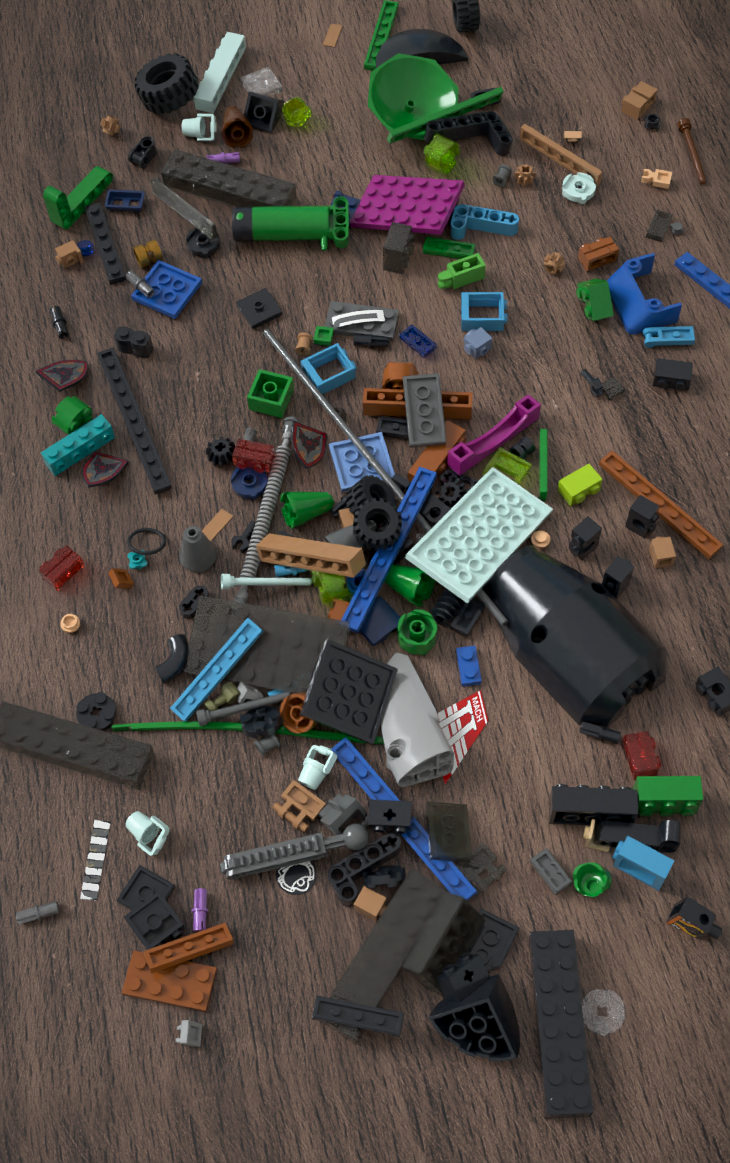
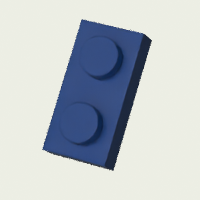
(468, 666)

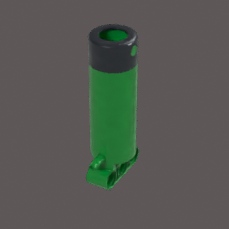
(293, 223)

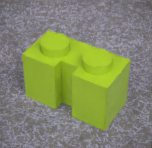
(580, 483)

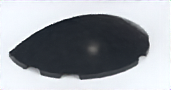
(424, 44)

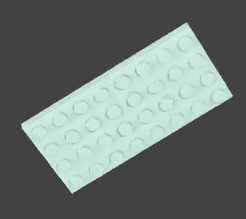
(479, 534)

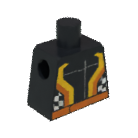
(693, 919)

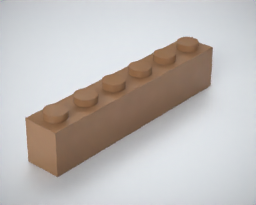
(311, 555)

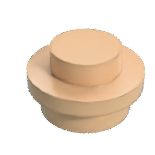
(540, 539)
(70, 623)

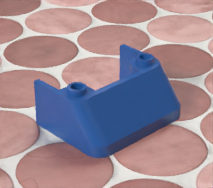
(630, 303)

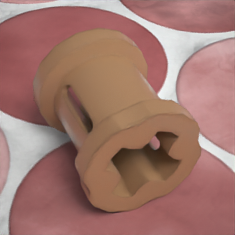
(304, 341)

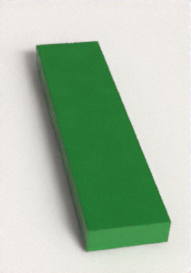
(543, 464)

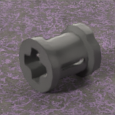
(503, 173)
(266, 744)

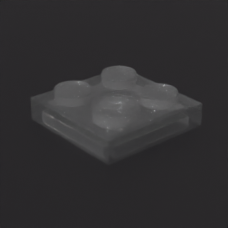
(262, 82)

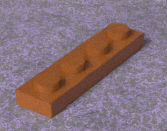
(188, 947)

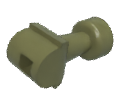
(229, 694)

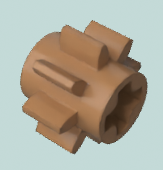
(110, 125)
(525, 175)
(554, 263)

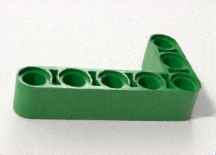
(65, 209)

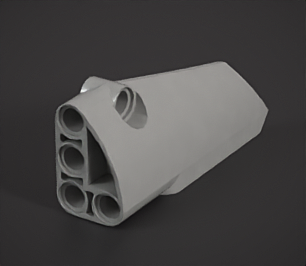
(412, 731)

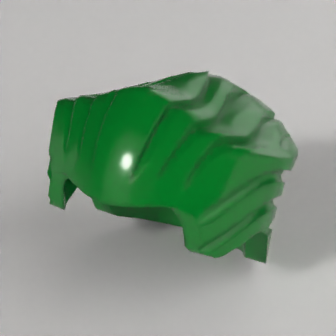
(591, 879)

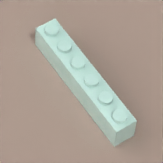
(219, 72)

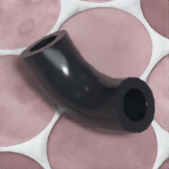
(177, 658)

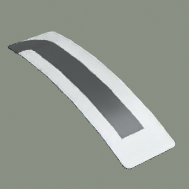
(357, 317)

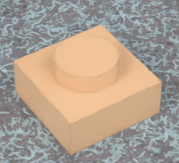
(572, 135)

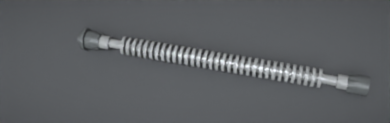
(267, 508)

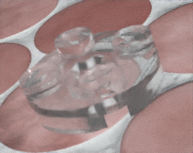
(615, 1012)

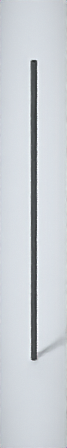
(368, 456)

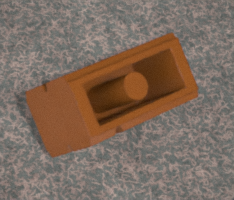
(598, 253)

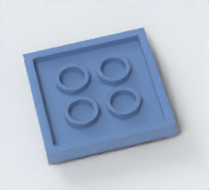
(353, 466)

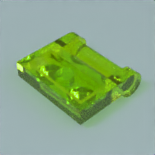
(509, 464)

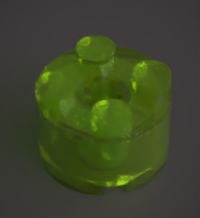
(441, 154)
(329, 586)

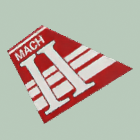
(462, 725)

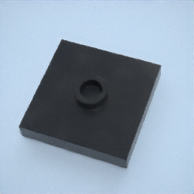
(259, 308)

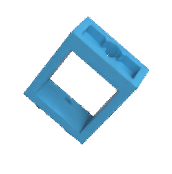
(483, 299)
(327, 355)
(642, 862)

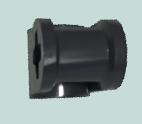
(143, 152)

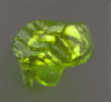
(296, 112)

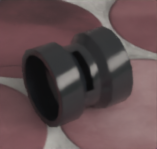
(523, 448)

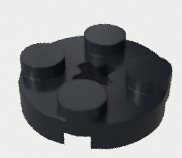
(201, 249)
(96, 701)
(253, 725)
(386, 875)

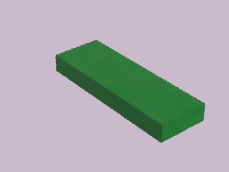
(448, 248)

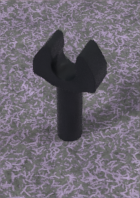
(595, 384)
(243, 538)

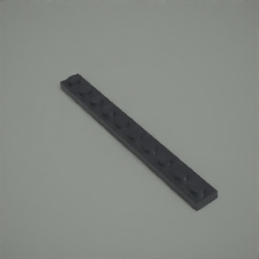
(134, 421)

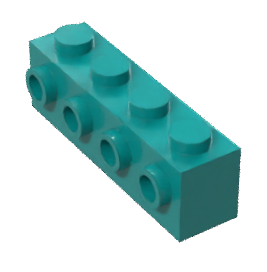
(78, 445)

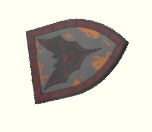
(64, 373)
(308, 444)
(102, 469)

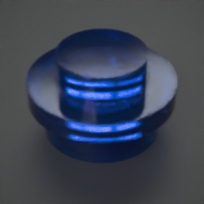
(86, 247)

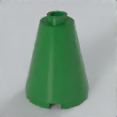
(304, 506)
(410, 583)

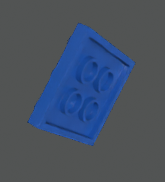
(172, 289)

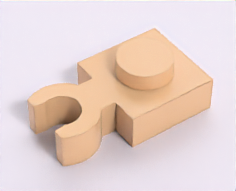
(659, 178)

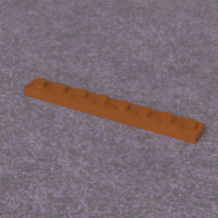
(668, 510)

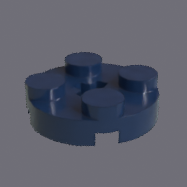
(248, 491)

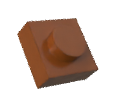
(121, 578)

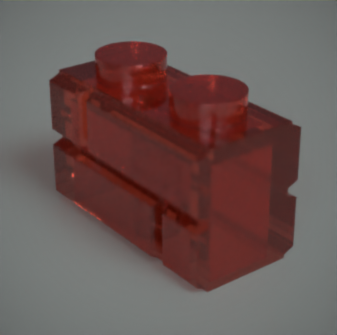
(253, 455)
(61, 567)
(640, 754)

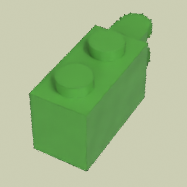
(462, 272)

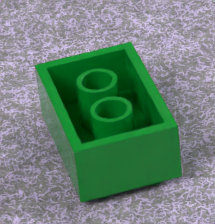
(668, 795)

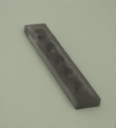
(184, 208)

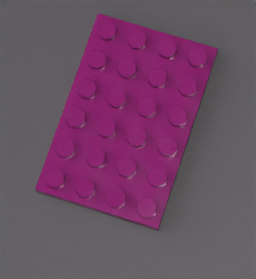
(407, 201)

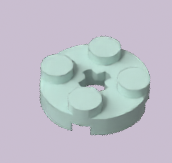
(578, 195)

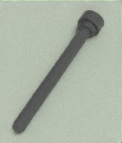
(206, 716)

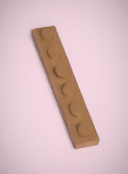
(558, 153)

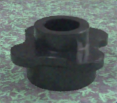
(652, 121)

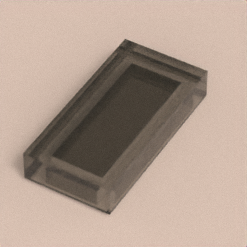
(659, 226)

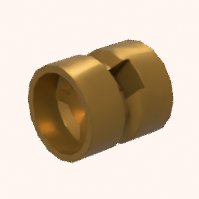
(142, 256)

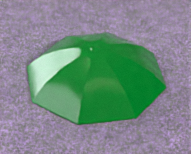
(408, 90)

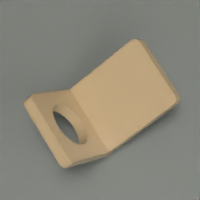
(589, 834)

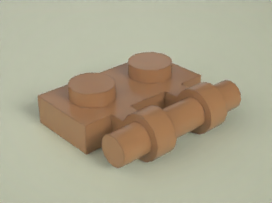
(303, 801)

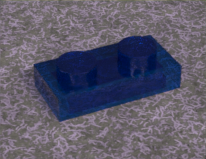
(418, 341)

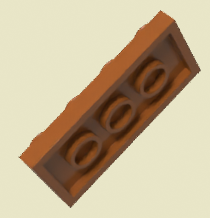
(180, 985)

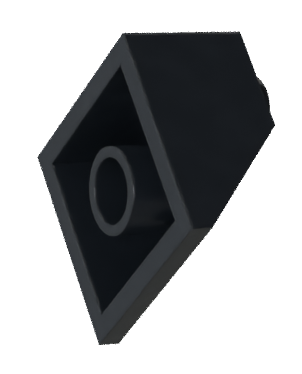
(263, 111)

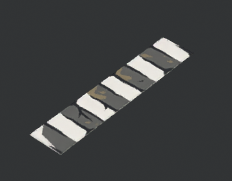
(95, 860)

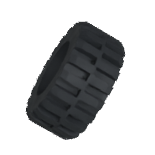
(166, 83)

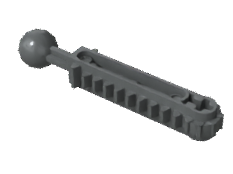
(291, 852)

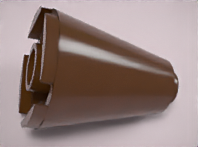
(236, 128)

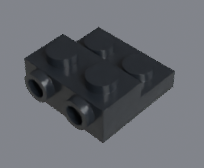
(155, 922)

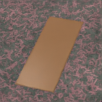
(332, 35)
(216, 524)

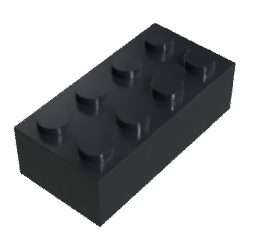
(582, 804)

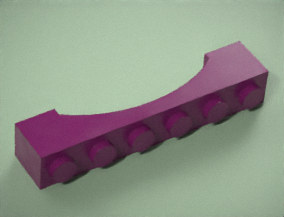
(468, 454)

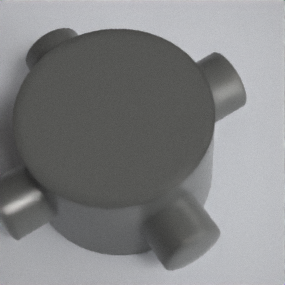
(676, 228)

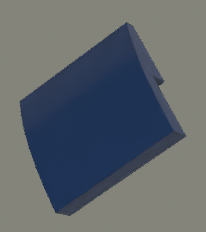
(379, 622)

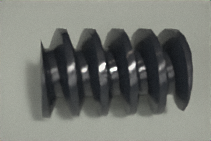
(446, 608)

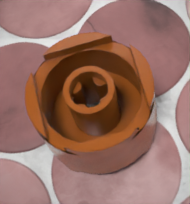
(394, 374)

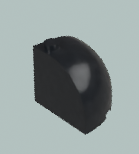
(481, 1023)

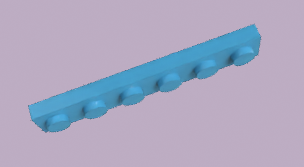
(216, 669)

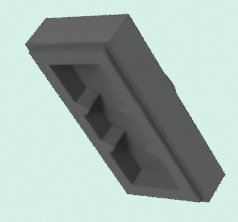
(550, 871)

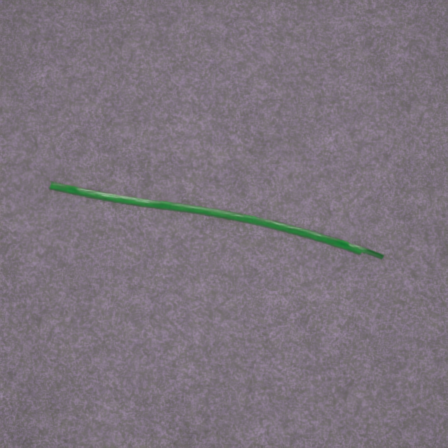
(234, 727)

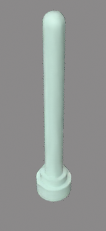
(229, 581)

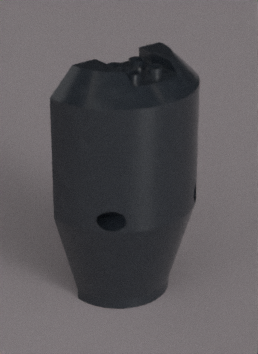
(574, 636)

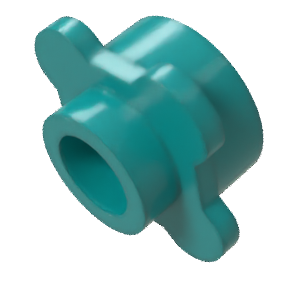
(136, 564)

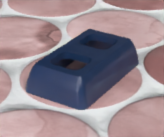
(125, 196)

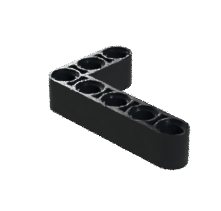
(473, 125)

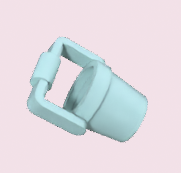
(196, 127)
(314, 771)
(145, 830)

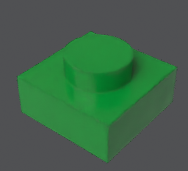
(323, 335)

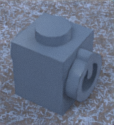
(477, 342)

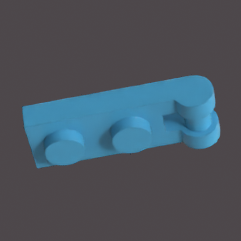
(668, 336)

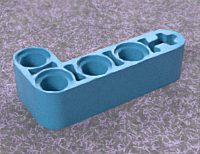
(482, 220)

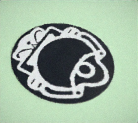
(296, 878)

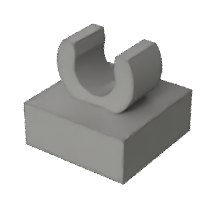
(248, 692)
(190, 1033)

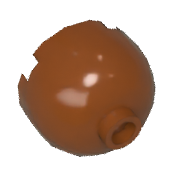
(291, 710)

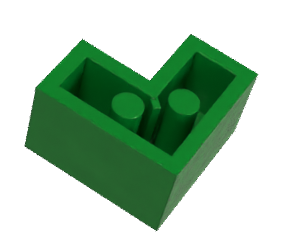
(597, 298)

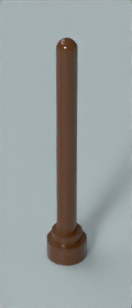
(684, 126)

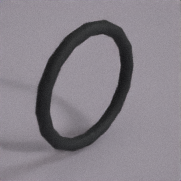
(146, 530)

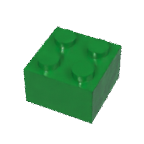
(270, 393)

